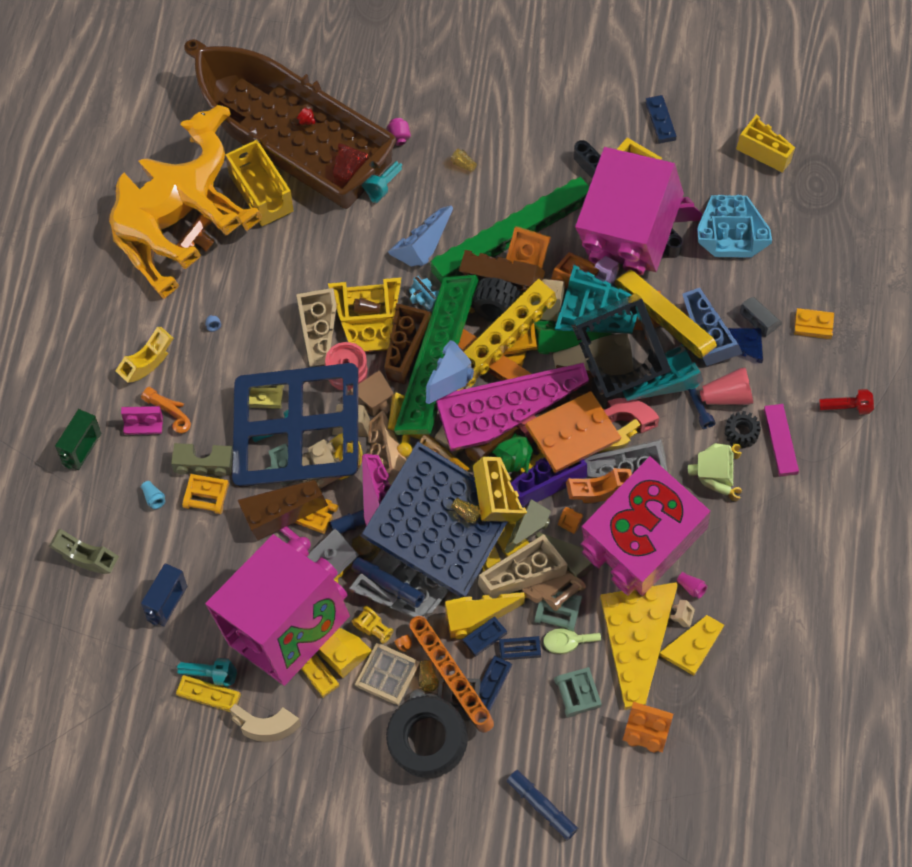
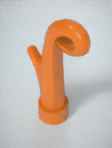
(151, 396)

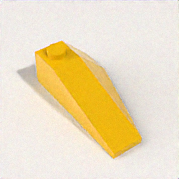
(467, 615)

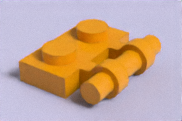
(320, 519)

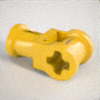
(371, 623)

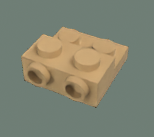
(320, 454)

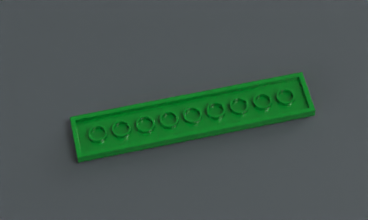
(444, 325)

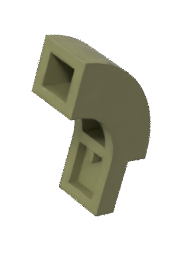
(83, 555)

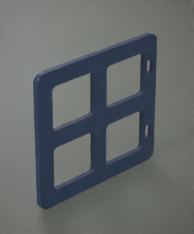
(295, 425)

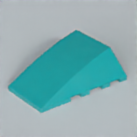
(588, 294)

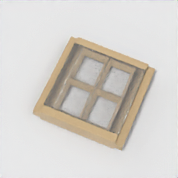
(387, 674)

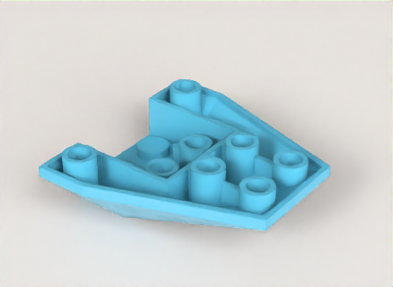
(733, 227)

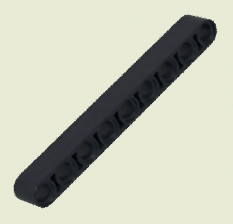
(588, 160)

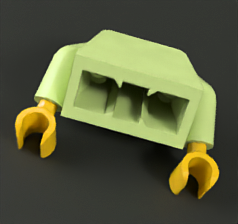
(716, 469)

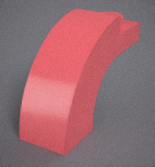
(624, 410)

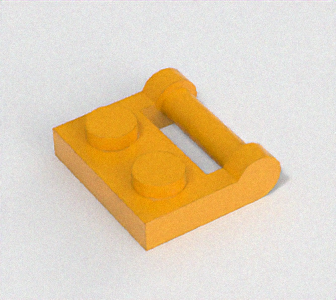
(208, 488)

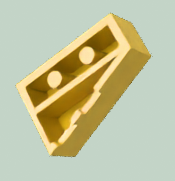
(495, 492)

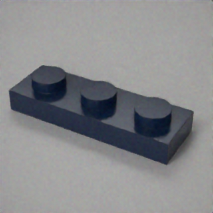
(660, 119)

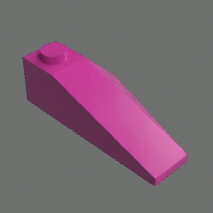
(374, 484)

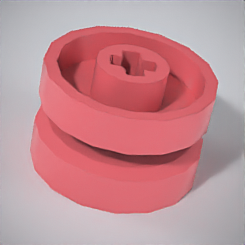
(347, 353)

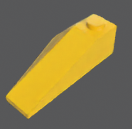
(344, 651)

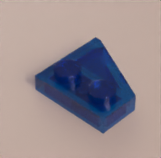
(749, 342)

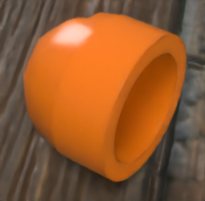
(403, 643)

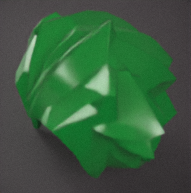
(515, 453)

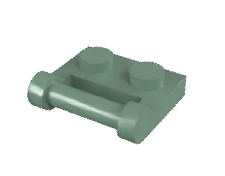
(569, 607)
(584, 690)

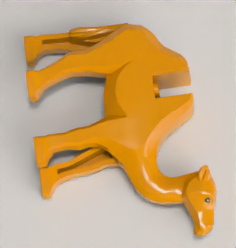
(169, 196)

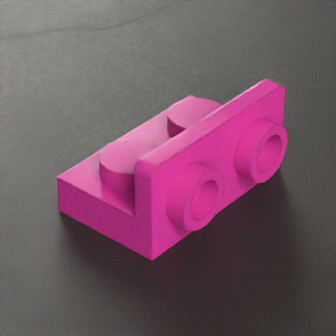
(142, 420)

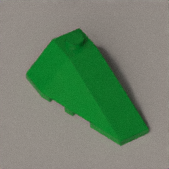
(556, 340)

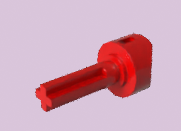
(850, 402)

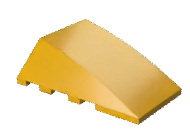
(373, 330)

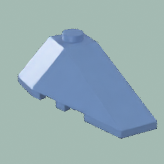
(424, 239)
(451, 373)

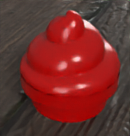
(306, 117)

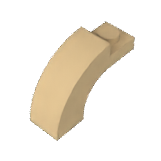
(265, 729)

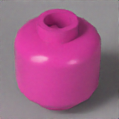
(400, 130)

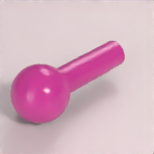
(290, 534)

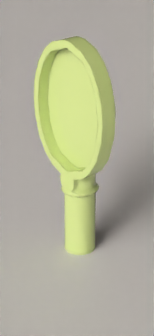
(565, 641)

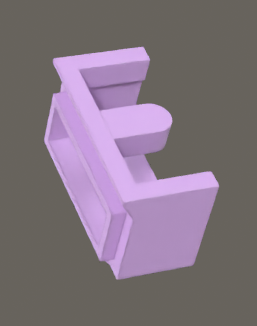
(607, 270)

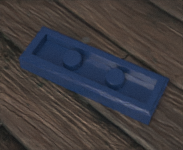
(493, 681)

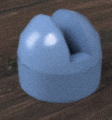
(213, 323)

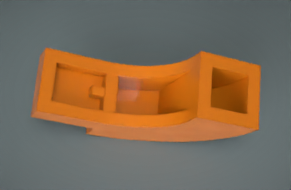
(599, 488)

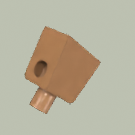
(375, 394)

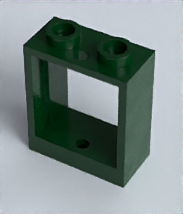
(78, 439)

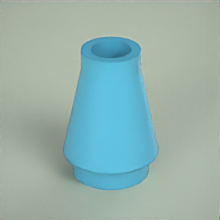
(153, 495)

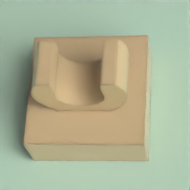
(684, 613)

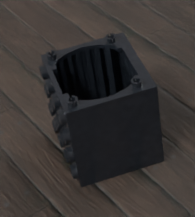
(655, 363)

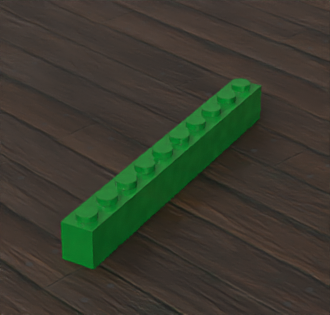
(498, 237)

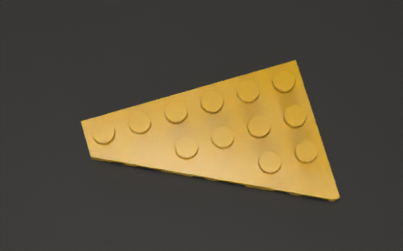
(636, 636)

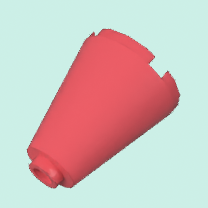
(728, 390)

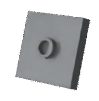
(335, 551)

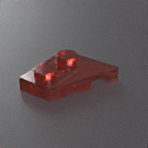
(348, 162)

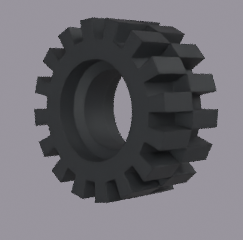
(742, 419)

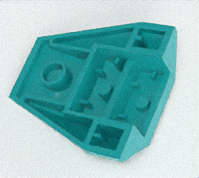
(683, 376)

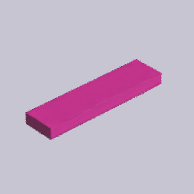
(781, 440)

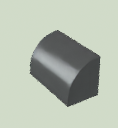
(759, 316)

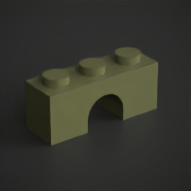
(217, 463)

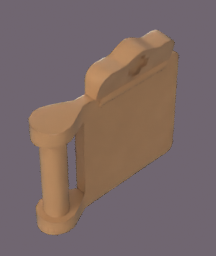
(549, 588)

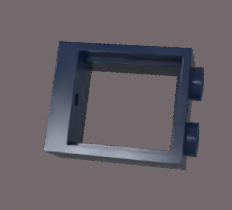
(164, 595)

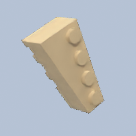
(522, 569)

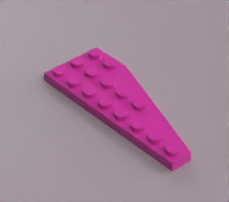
(489, 410)

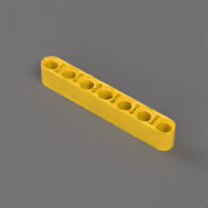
(668, 315)

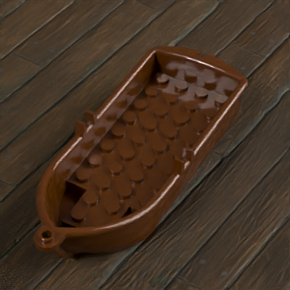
(264, 107)

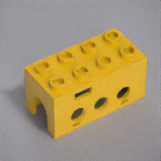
(259, 182)

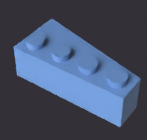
(705, 316)

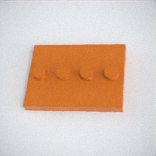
(573, 432)

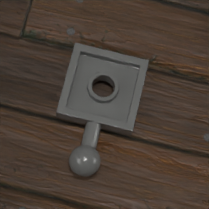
(445, 693)

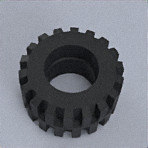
(493, 297)

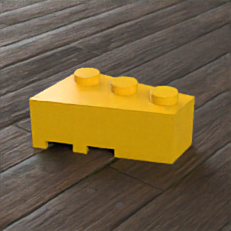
(764, 145)

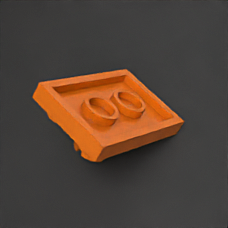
(197, 234)
(528, 247)

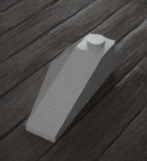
(626, 458)

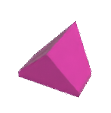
(687, 211)

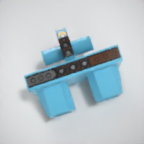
(421, 293)

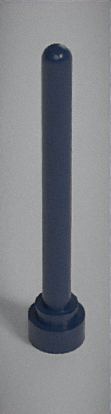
(705, 418)

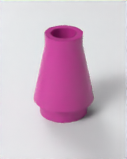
(694, 586)

